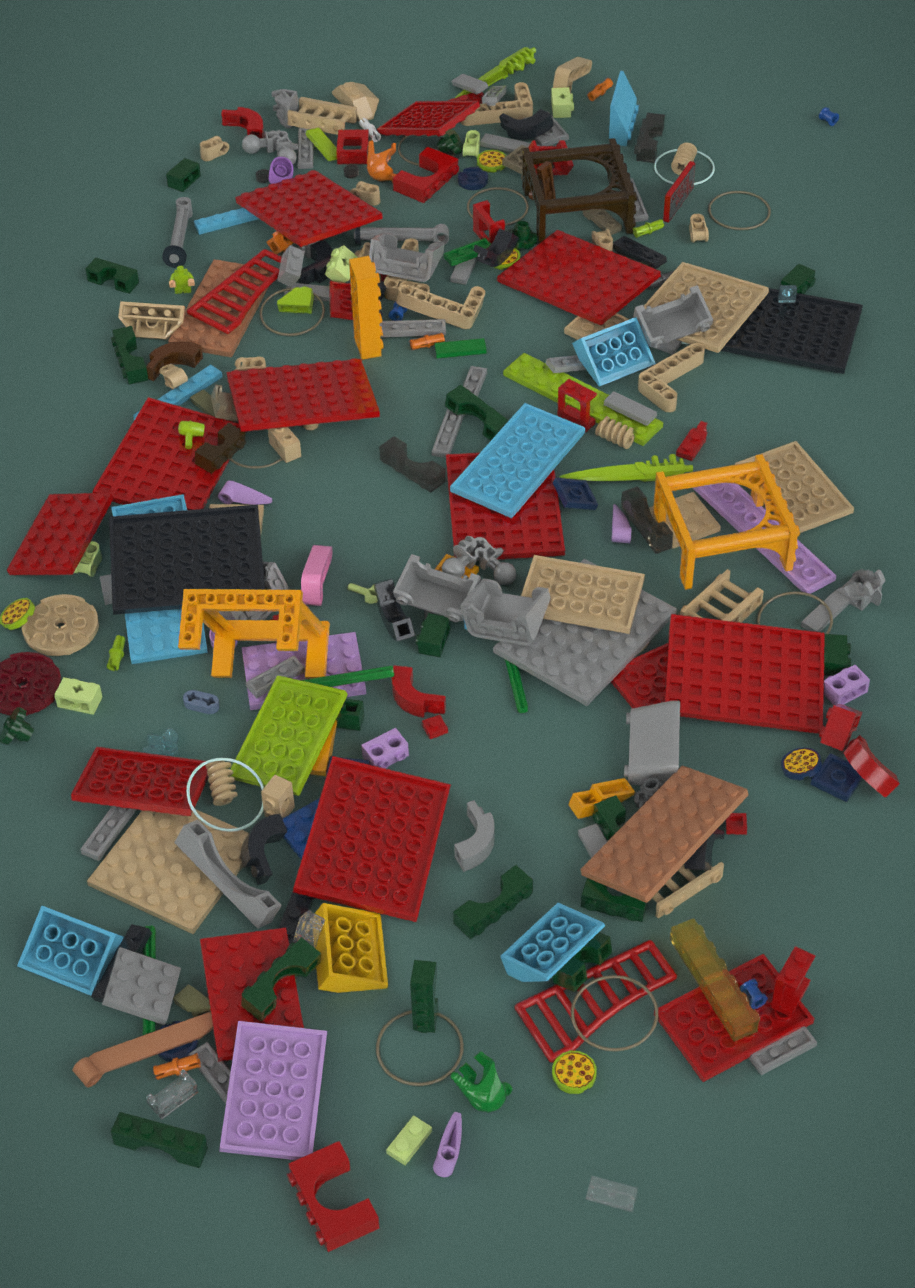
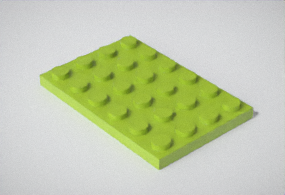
(289, 732)

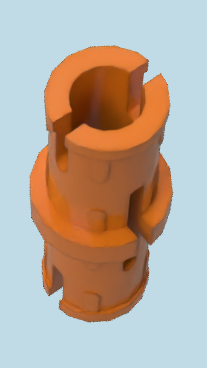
(600, 89)
(426, 341)
(176, 1065)

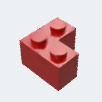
(840, 725)

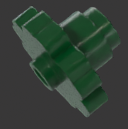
(449, 142)
(526, 236)
(16, 727)

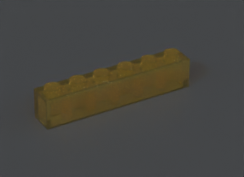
(714, 979)

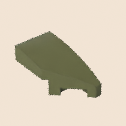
(192, 1000)

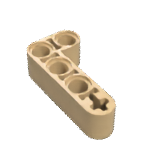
(571, 71)

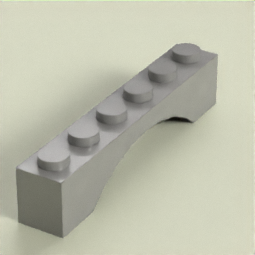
(199, 846)

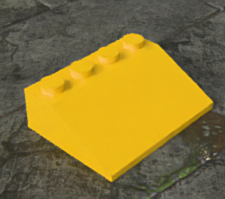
(350, 950)

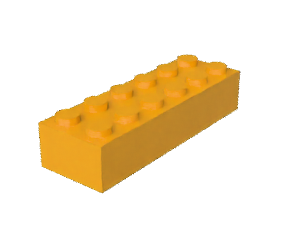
(366, 307)

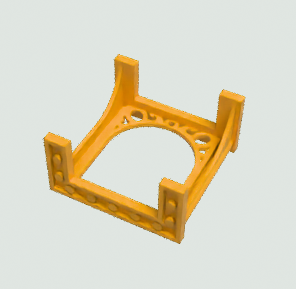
(763, 487)
(294, 625)

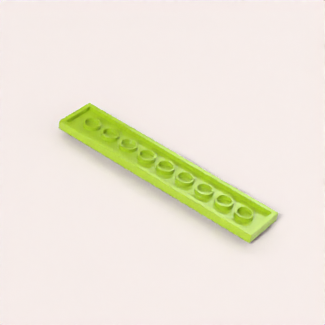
(539, 378)

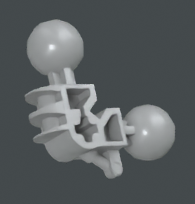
(272, 141)
(479, 550)

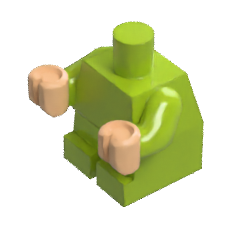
(181, 280)

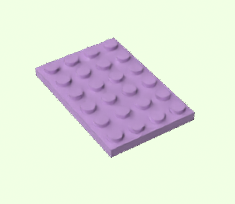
(341, 658)
(273, 1091)

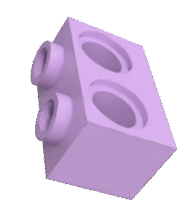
(846, 685)
(385, 749)

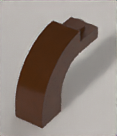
(173, 353)

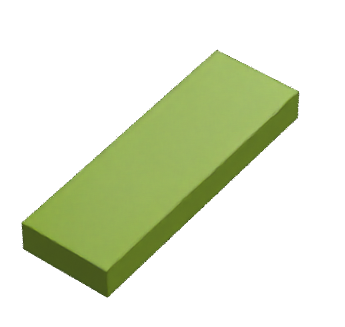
(322, 143)

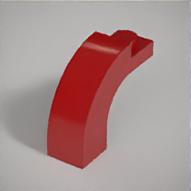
(244, 118)
(410, 699)
(870, 767)

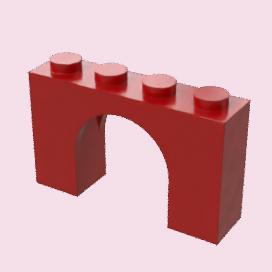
(424, 187)
(333, 1226)

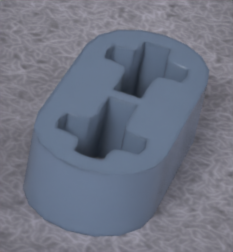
(199, 702)

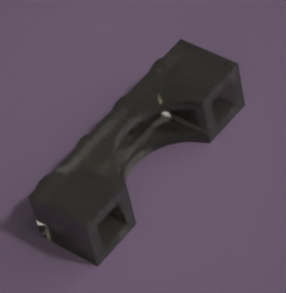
(646, 146)
(426, 475)
(656, 534)

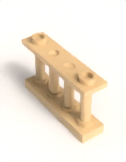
(322, 114)
(740, 610)
(695, 885)

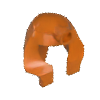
(377, 163)

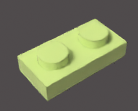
(409, 1140)

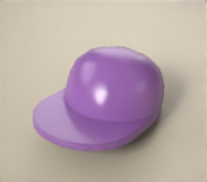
(280, 169)

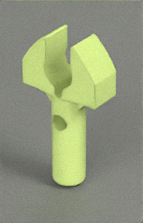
(368, 593)

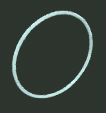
(674, 150)
(204, 821)

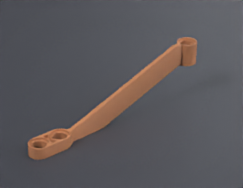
(92, 1068)

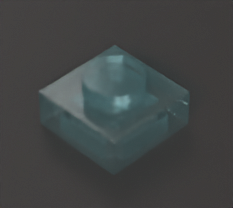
(787, 293)

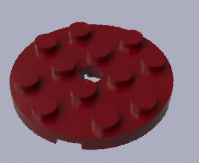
(41, 678)

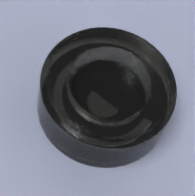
(351, 171)
(262, 176)

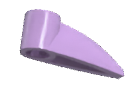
(239, 493)
(620, 526)
(449, 1147)

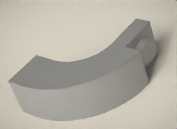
(479, 846)

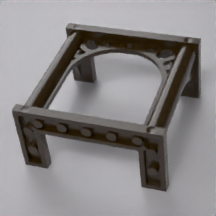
(616, 201)

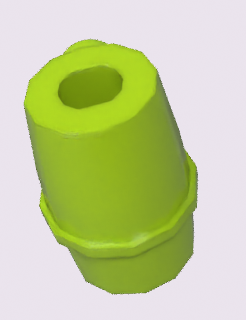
(190, 429)

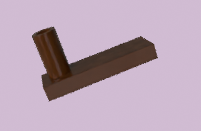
(546, 181)

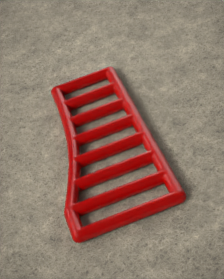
(246, 268)
(601, 1017)

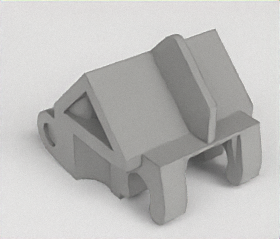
(285, 101)
(862, 594)

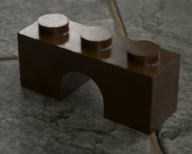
(213, 457)

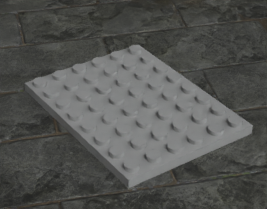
(586, 658)

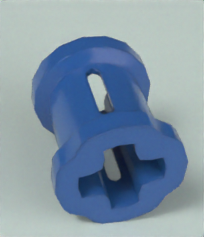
(828, 116)
(397, 311)
(754, 995)

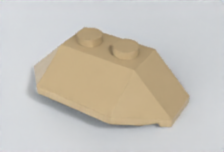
(357, 96)
(151, 320)

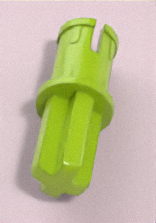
(648, 228)
(116, 653)

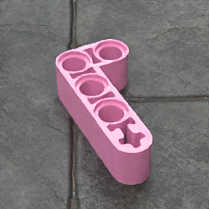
(315, 574)

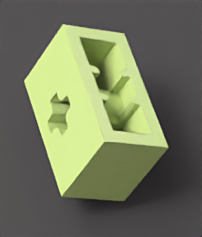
(562, 102)
(338, 266)
(78, 695)

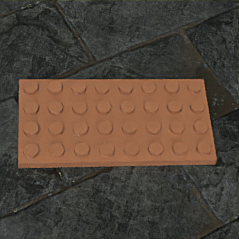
(211, 339)
(664, 833)

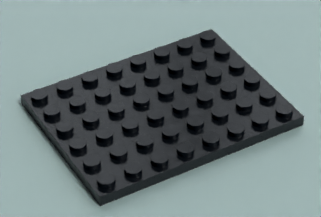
(802, 333)
(180, 550)

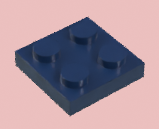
(575, 493)
(837, 778)

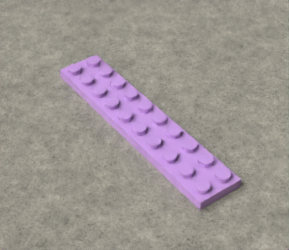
(741, 512)

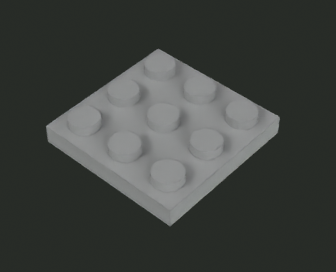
(141, 986)

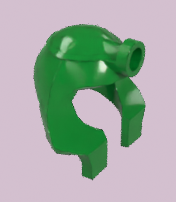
(490, 1092)

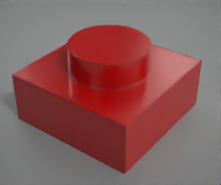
(434, 726)
(736, 824)

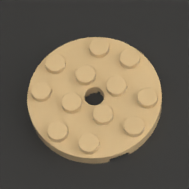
(77, 632)

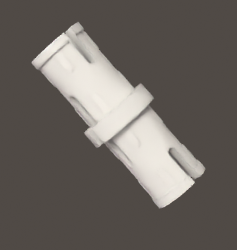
(372, 130)

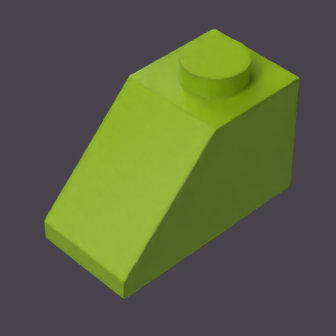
(297, 301)

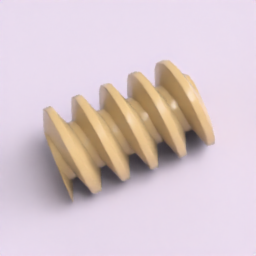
(685, 153)
(615, 433)
(221, 782)

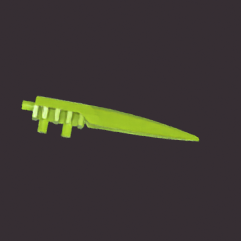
(507, 66)
(636, 471)

